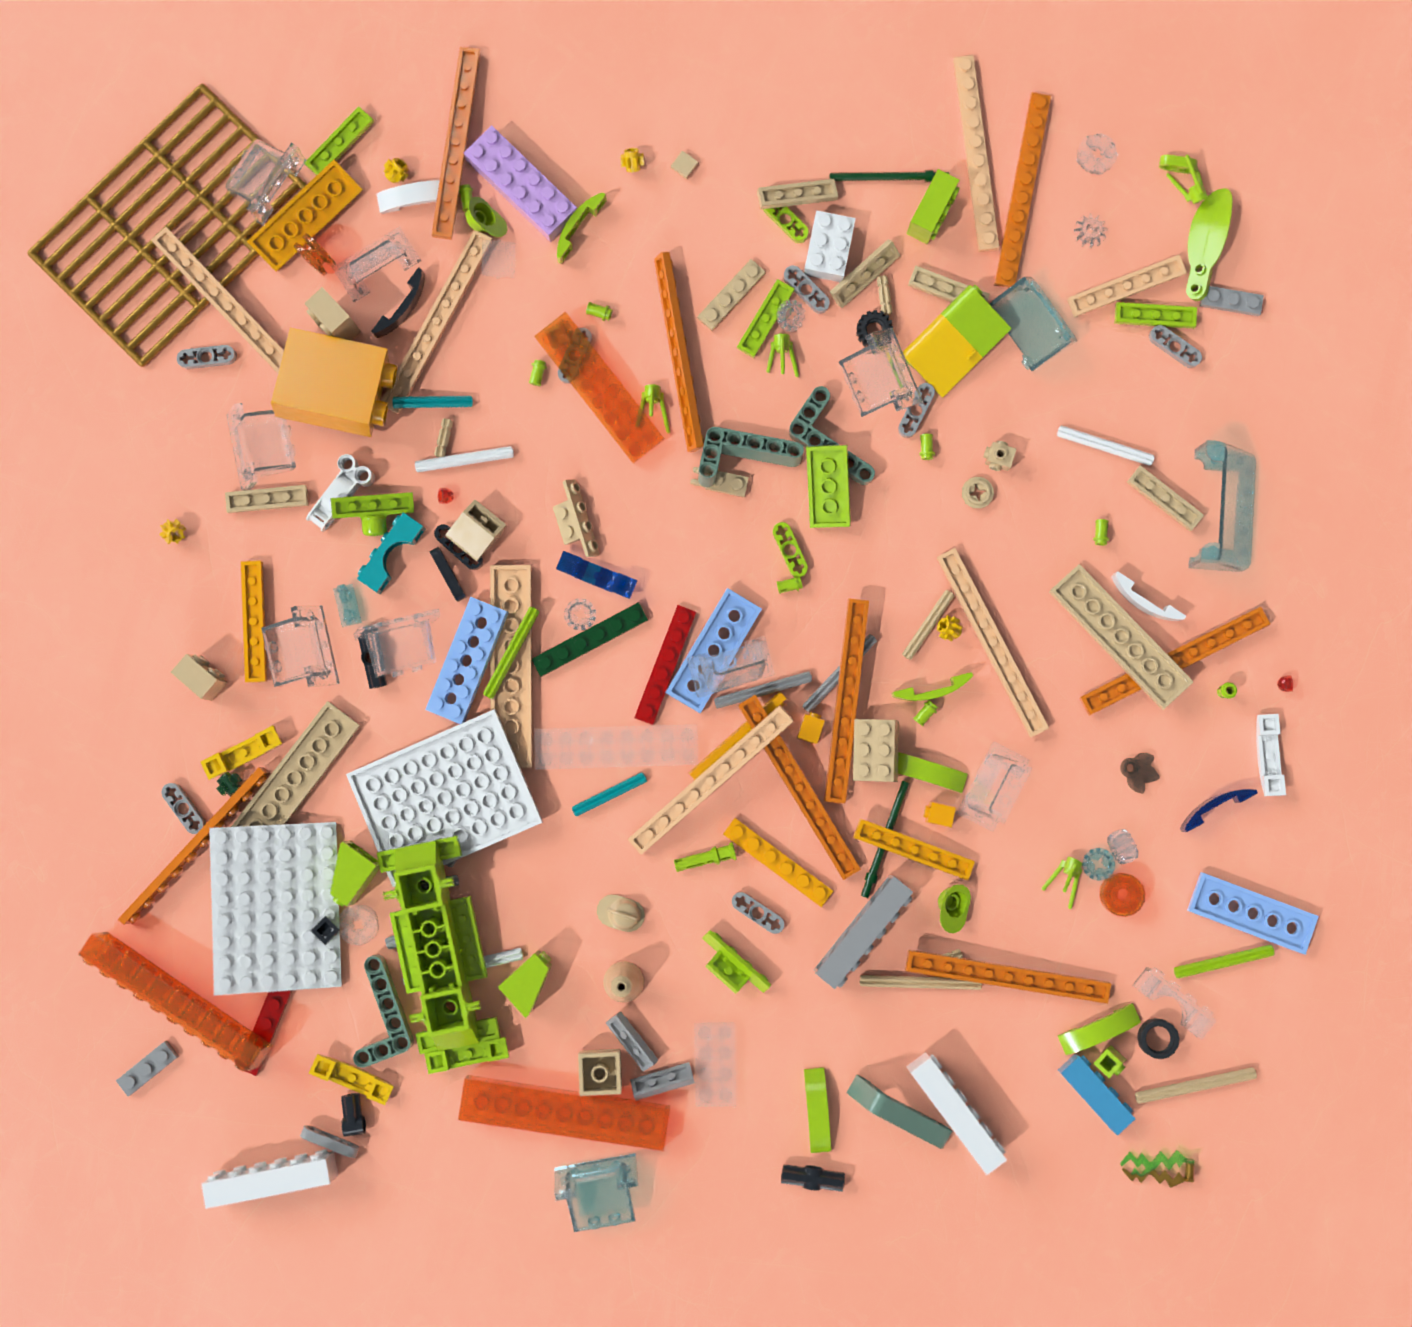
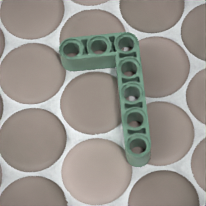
(809, 432)
(743, 450)
(387, 1015)
(898, 1113)

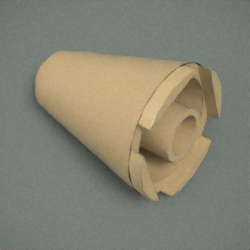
(624, 973)

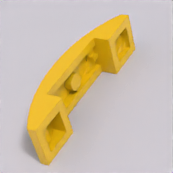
(241, 753)
(352, 1078)

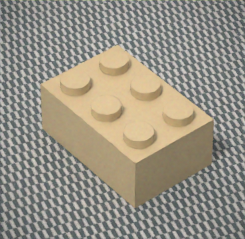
(331, 316)
(876, 750)

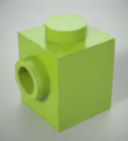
(1110, 1062)

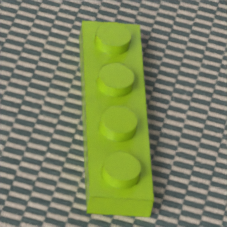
(339, 140)
(1155, 315)
(764, 319)

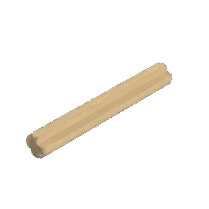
(928, 624)

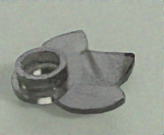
(1141, 772)

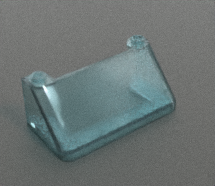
(1236, 508)

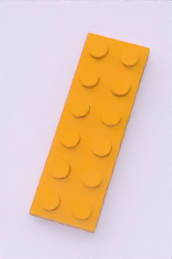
(304, 214)

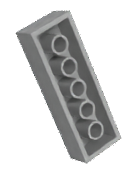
(862, 932)

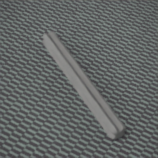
(832, 680)
(763, 689)

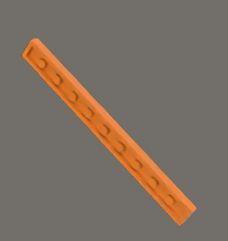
(455, 143)
(1022, 190)
(678, 352)
(1182, 656)
(846, 700)
(802, 793)
(189, 853)
(1008, 976)

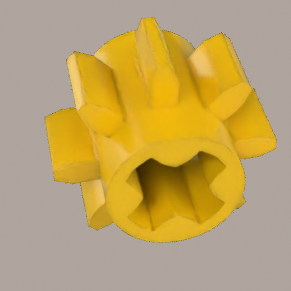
(632, 159)
(396, 170)
(172, 531)
(949, 628)

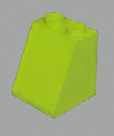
(352, 873)
(526, 982)

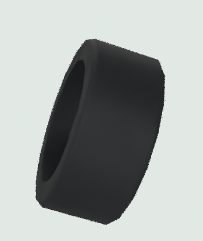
(1174, 1038)

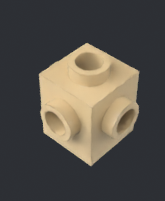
(1006, 455)

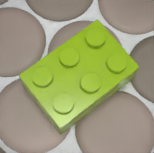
(933, 207)

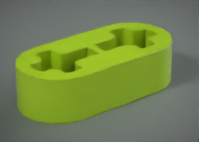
(1176, 164)

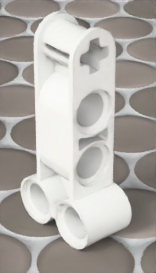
(343, 485)

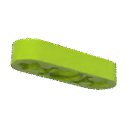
(784, 227)
(778, 538)

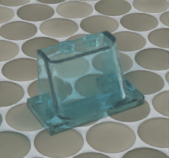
(598, 1191)

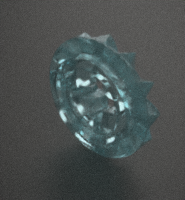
(1107, 861)

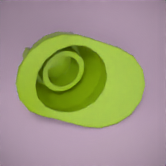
(484, 218)
(954, 907)

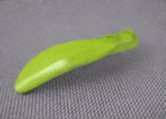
(1207, 240)

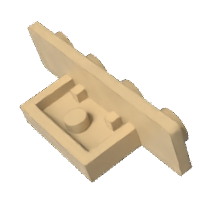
(574, 521)

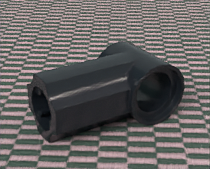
(353, 1121)

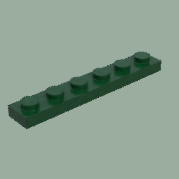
(589, 639)

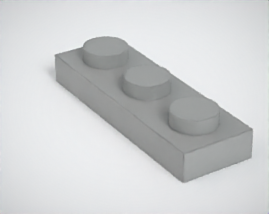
(1233, 301)
(632, 1041)
(147, 1068)
(662, 1081)

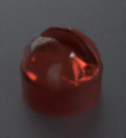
(444, 496)
(1285, 684)

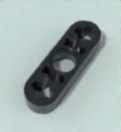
(444, 541)
(447, 574)

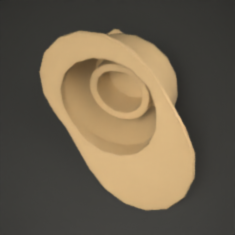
(620, 913)

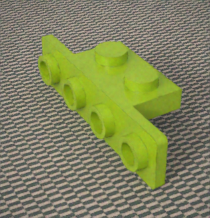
(731, 967)

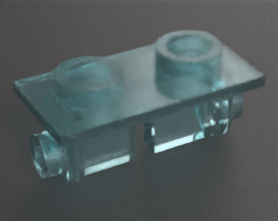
(347, 605)

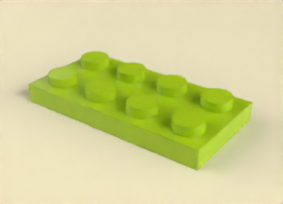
(828, 486)

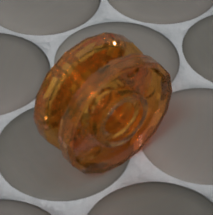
(314, 254)
(1109, 894)

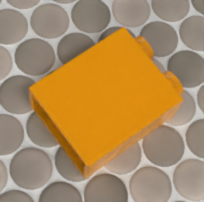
(333, 382)

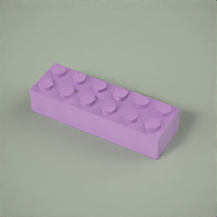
(520, 183)

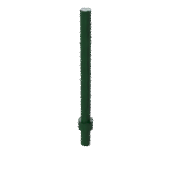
(927, 176)
(871, 876)

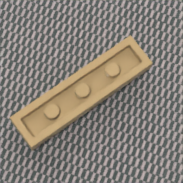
(797, 194)
(865, 273)
(937, 284)
(731, 295)
(1165, 498)
(266, 499)

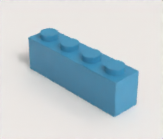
(1096, 1094)

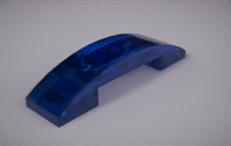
(596, 575)
(1194, 818)

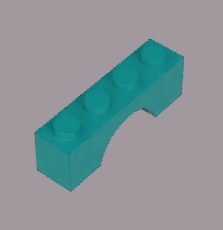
(375, 573)

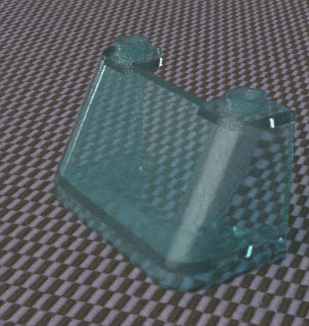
(1034, 323)

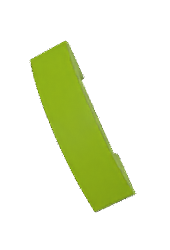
(591, 206)
(909, 695)
(931, 772)
(1099, 1030)
(467, 1055)
(817, 1110)

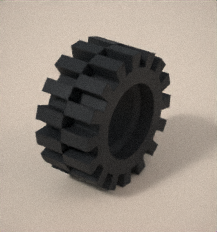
(871, 317)

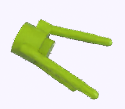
(1197, 192)
(782, 345)
(652, 395)
(1072, 868)

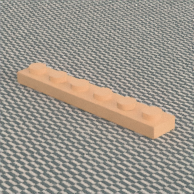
(1126, 286)

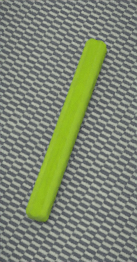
(511, 652)
(1224, 961)

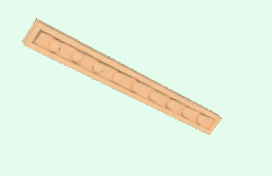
(975, 153)
(219, 297)
(437, 319)
(992, 643)
(710, 779)

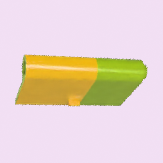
(956, 340)

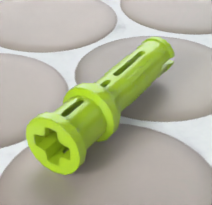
(715, 856)

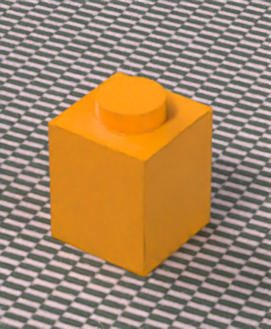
(811, 728)
(939, 814)

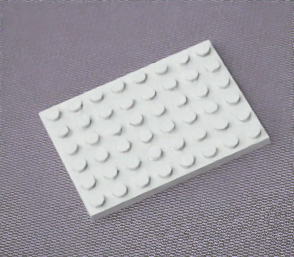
(447, 787)
(265, 901)

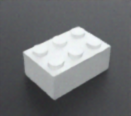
(829, 246)

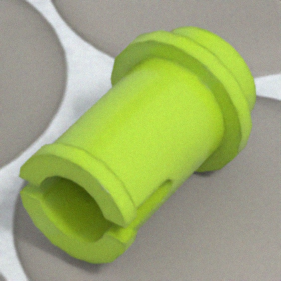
(465, 194)
(599, 311)
(537, 372)
(926, 447)
(1101, 532)
(789, 585)
(1231, 690)
(925, 713)

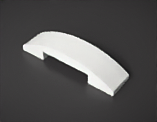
(407, 195)
(1124, 586)
(1269, 755)

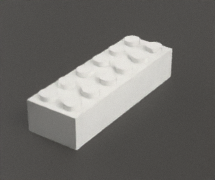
(960, 1117)
(269, 1179)

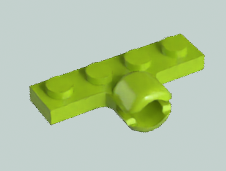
(372, 509)

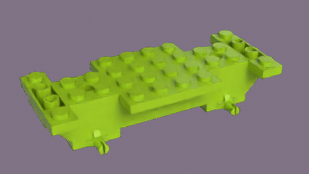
(437, 945)

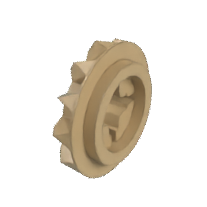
(982, 485)

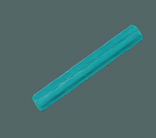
(432, 402)
(609, 794)

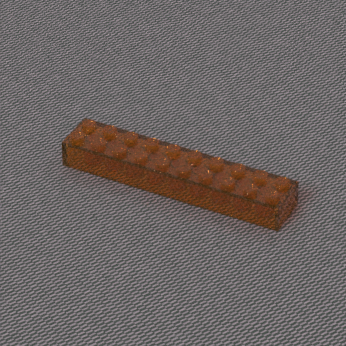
(175, 1001)
(564, 1112)

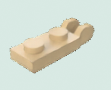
(725, 483)

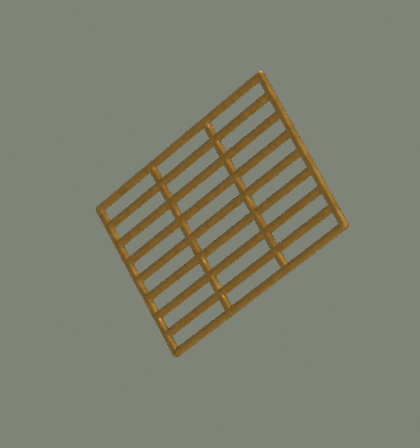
(144, 251)

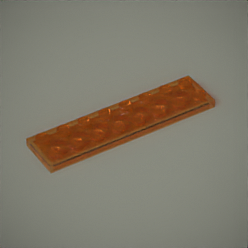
(599, 387)

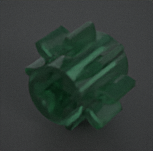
(228, 784)

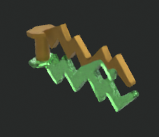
(1150, 1167)

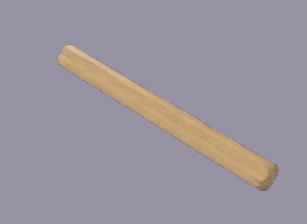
(917, 982)
(1195, 1085)

